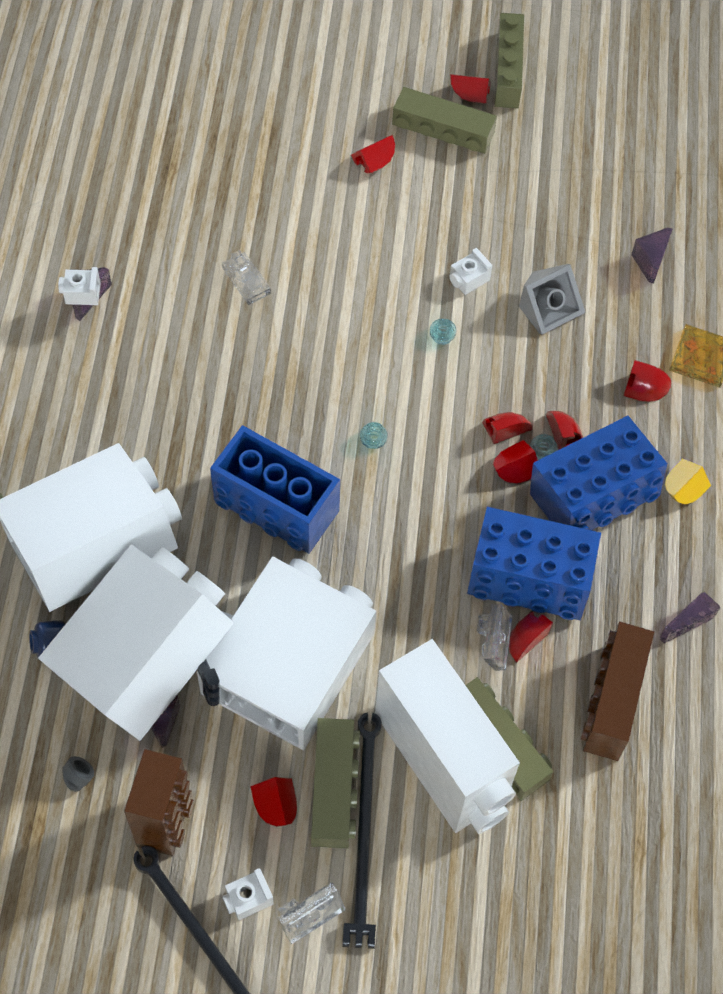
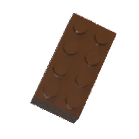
(616, 691)
(159, 802)

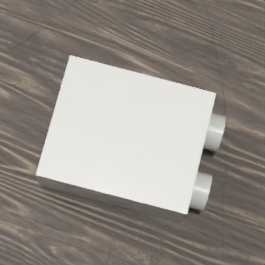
(84, 520)
(139, 638)
(291, 649)
(446, 738)

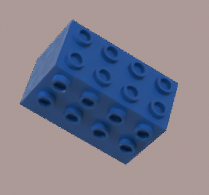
(599, 477)
(275, 489)
(534, 564)

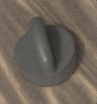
(77, 773)

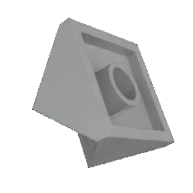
(551, 298)

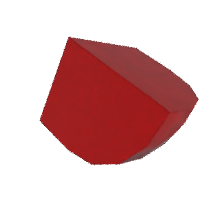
(471, 88)
(375, 155)
(647, 382)
(506, 425)
(563, 428)
(515, 463)
(528, 634)
(275, 801)

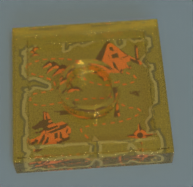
(699, 356)

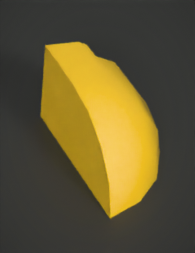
(687, 482)

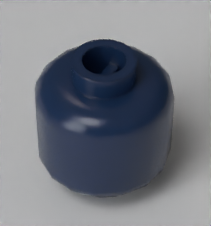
(43, 635)

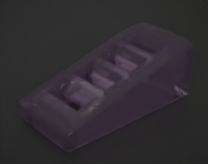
(695, 614)

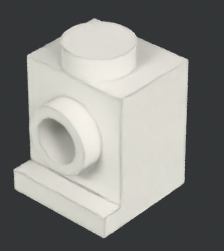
(470, 272)
(80, 286)
(259, 900)

